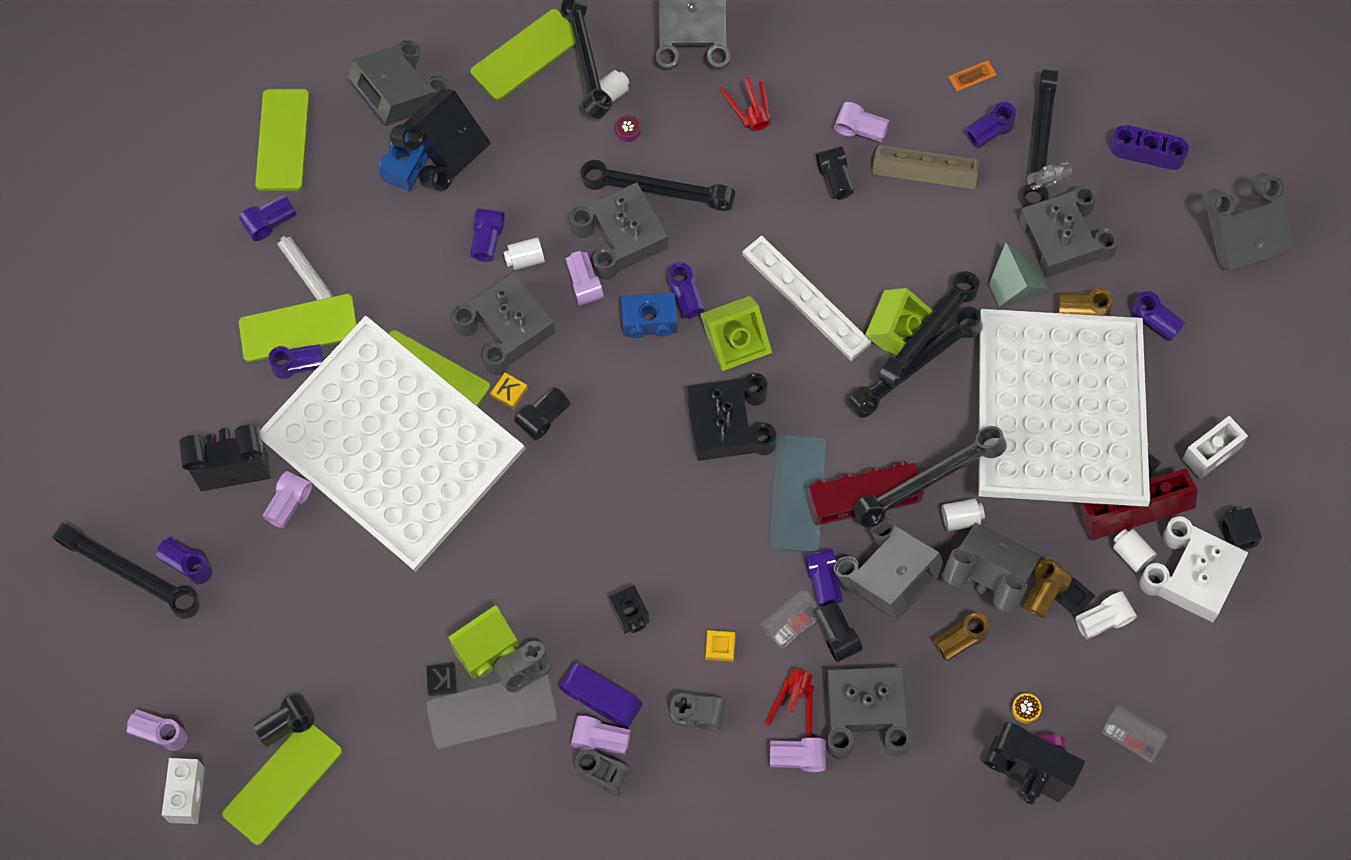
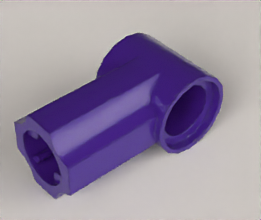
(991, 126)
(262, 220)
(487, 227)
(685, 291)
(1158, 316)
(299, 360)
(184, 560)
(821, 570)

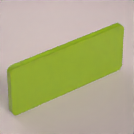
(524, 55)
(282, 140)
(297, 326)
(462, 380)
(281, 784)

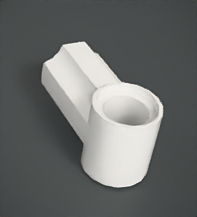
(1112, 612)

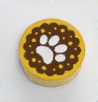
(1026, 708)

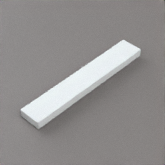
(806, 298)

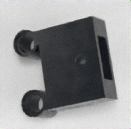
(447, 135)
(722, 421)
(227, 460)
(1034, 763)

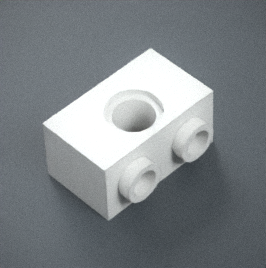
(1215, 447)
(183, 791)

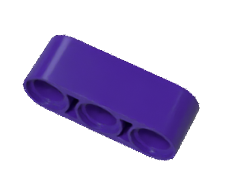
(1161, 143)
(600, 695)

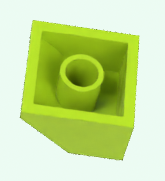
(897, 319)
(736, 332)
(483, 642)

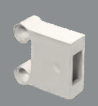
(1202, 574)

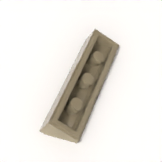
(925, 167)

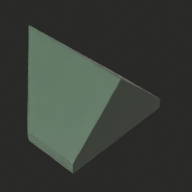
(1015, 278)

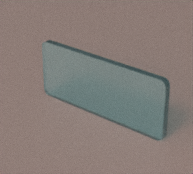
(797, 466)

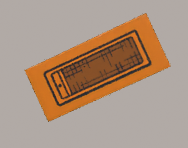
(972, 75)

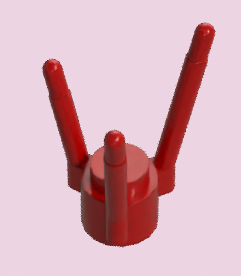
(757, 115)
(797, 686)

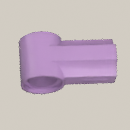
(854, 121)
(585, 283)
(290, 492)
(156, 729)
(592, 734)
(805, 754)

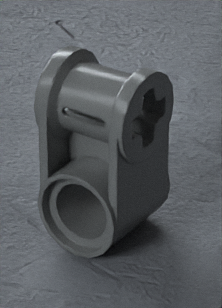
(521, 668)
(700, 711)
(603, 771)

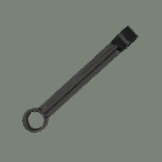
(597, 101)
(1042, 130)
(717, 197)
(896, 366)
(866, 400)
(929, 477)
(76, 542)

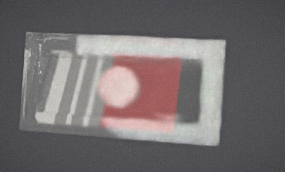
(791, 619)
(1134, 733)

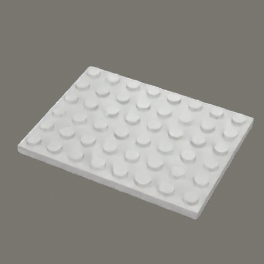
(1067, 405)
(391, 443)

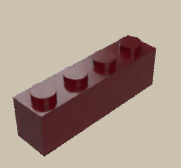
(1168, 496)
(837, 498)

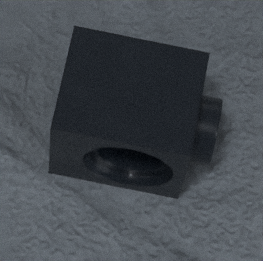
(1240, 528)
(625, 599)

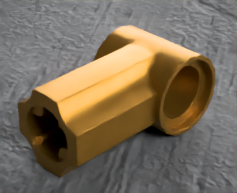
(1084, 303)
(1050, 581)
(960, 637)

